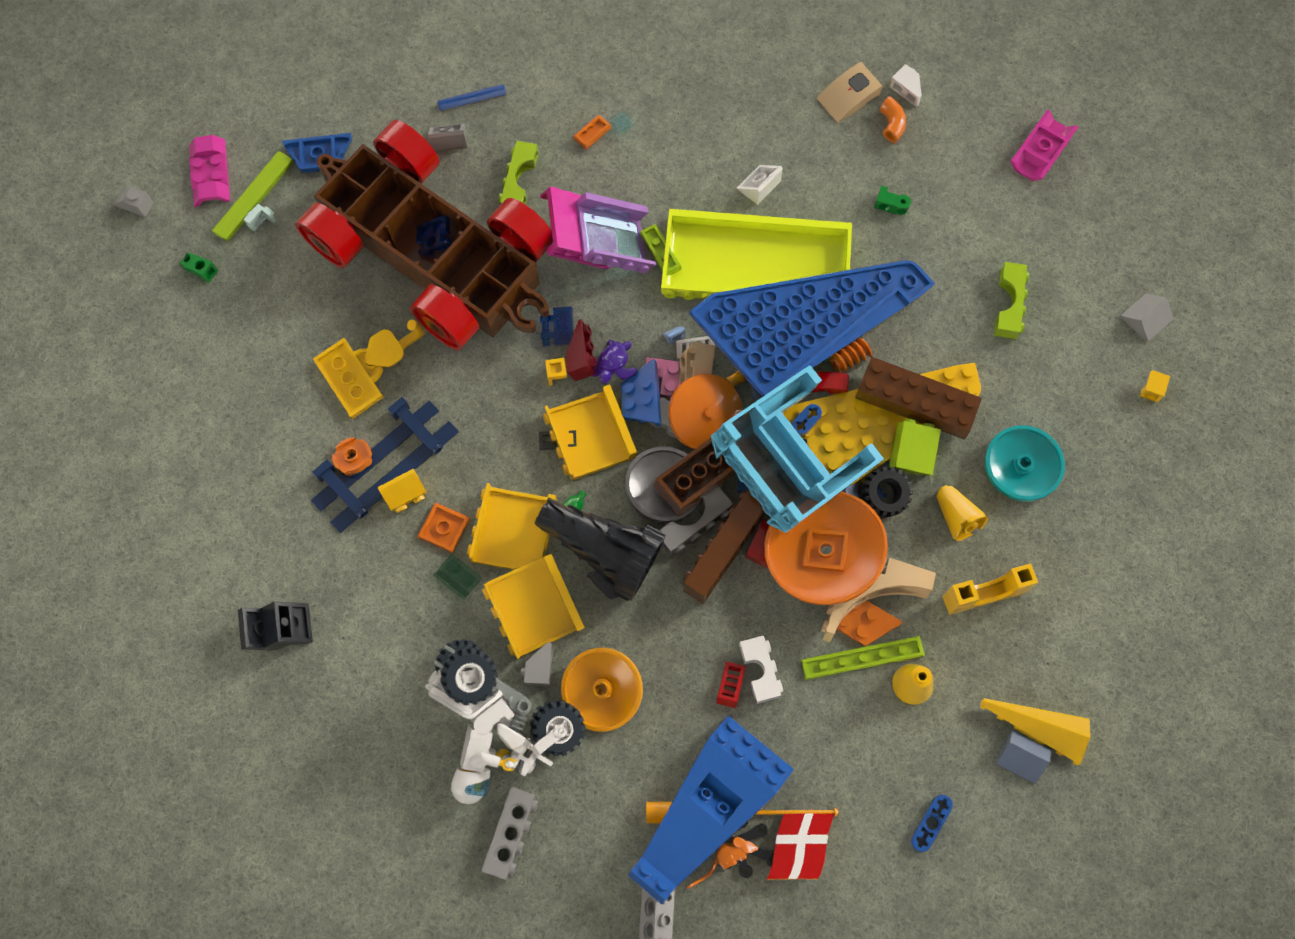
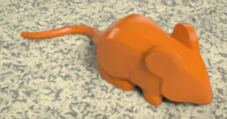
(728, 855)

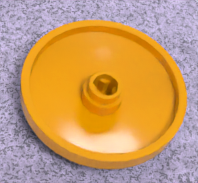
(603, 688)

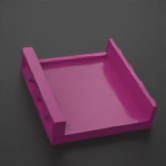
(565, 226)

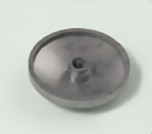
(641, 480)

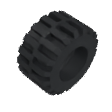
(898, 484)

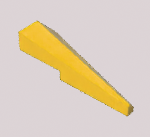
(1060, 731)

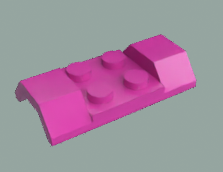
(1042, 147)
(209, 169)

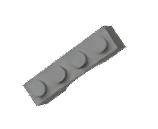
(715, 506)

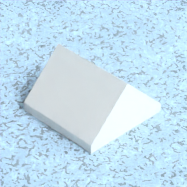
(761, 182)

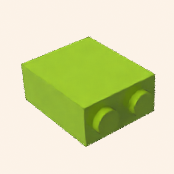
(915, 447)

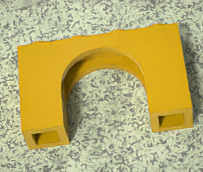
(969, 596)

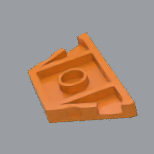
(867, 623)

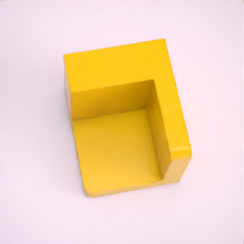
(555, 369)
(1155, 386)

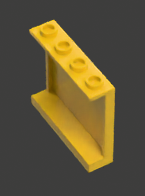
(600, 434)
(507, 530)
(532, 606)

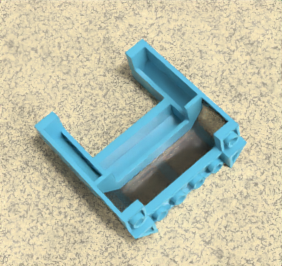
(778, 461)

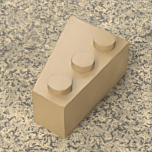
(696, 360)

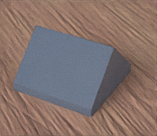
(1024, 756)

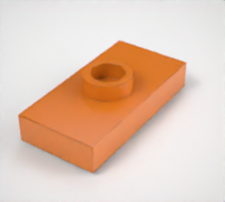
(592, 132)

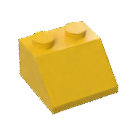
(403, 491)

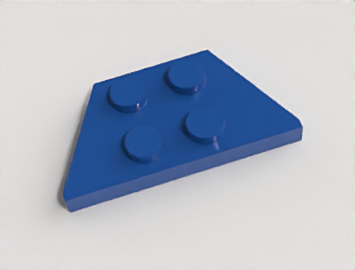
(307, 150)
(641, 395)

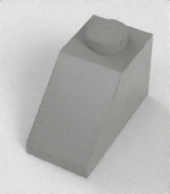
(134, 201)
(539, 667)

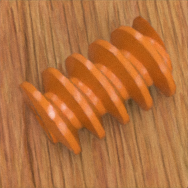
(850, 353)

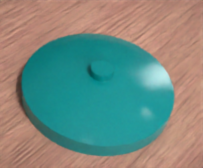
(1024, 463)

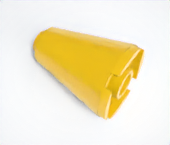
(959, 513)
(913, 683)

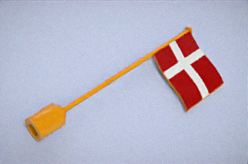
(798, 844)

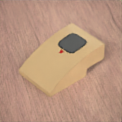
(849, 92)

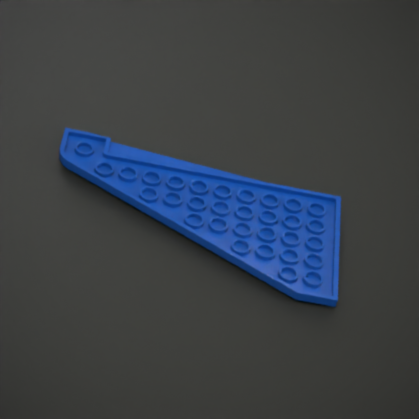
(801, 322)

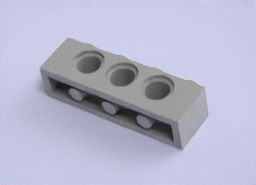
(493, 864)
(656, 919)

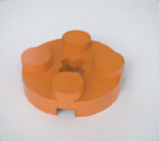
(358, 463)

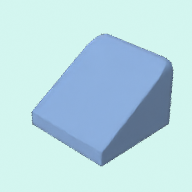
(674, 334)

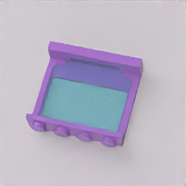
(612, 233)

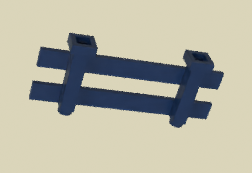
(411, 424)

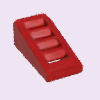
(726, 700)

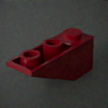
(579, 356)

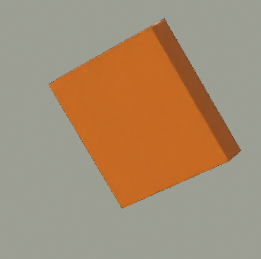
(443, 527)

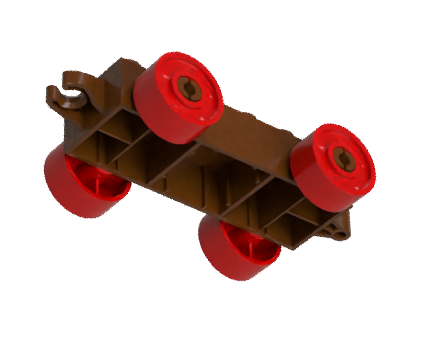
(380, 202)

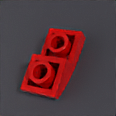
(832, 382)

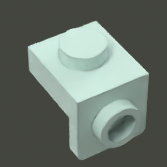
(258, 215)

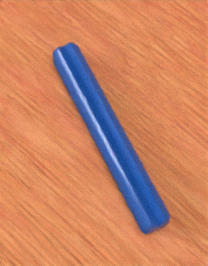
(471, 97)

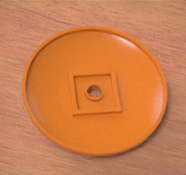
(832, 578)

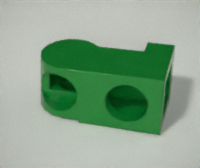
(892, 202)
(198, 266)

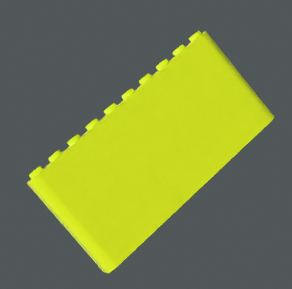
(748, 250)

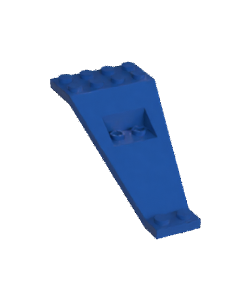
(719, 795)

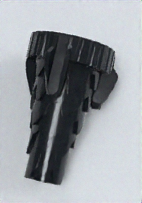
(616, 551)

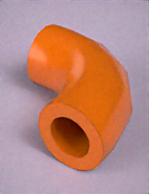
(896, 119)

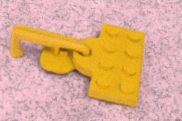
(349, 370)

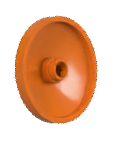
(701, 408)

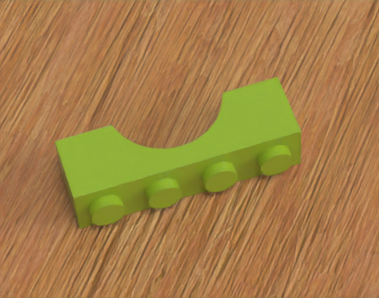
(523, 157)
(1013, 280)

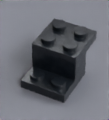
(274, 626)

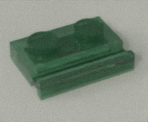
(457, 576)

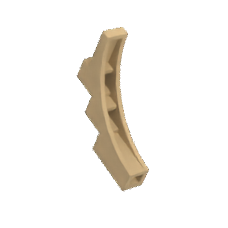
(894, 579)

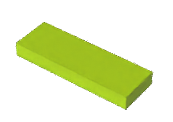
(656, 244)

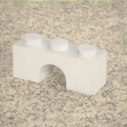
(757, 651)

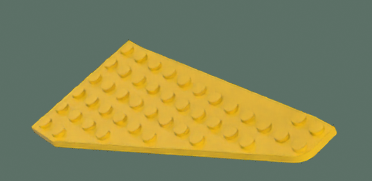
(852, 424)

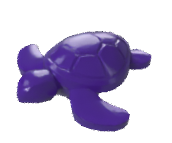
(612, 361)

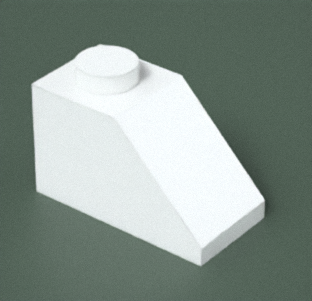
(907, 84)

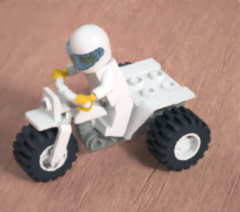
(469, 686)

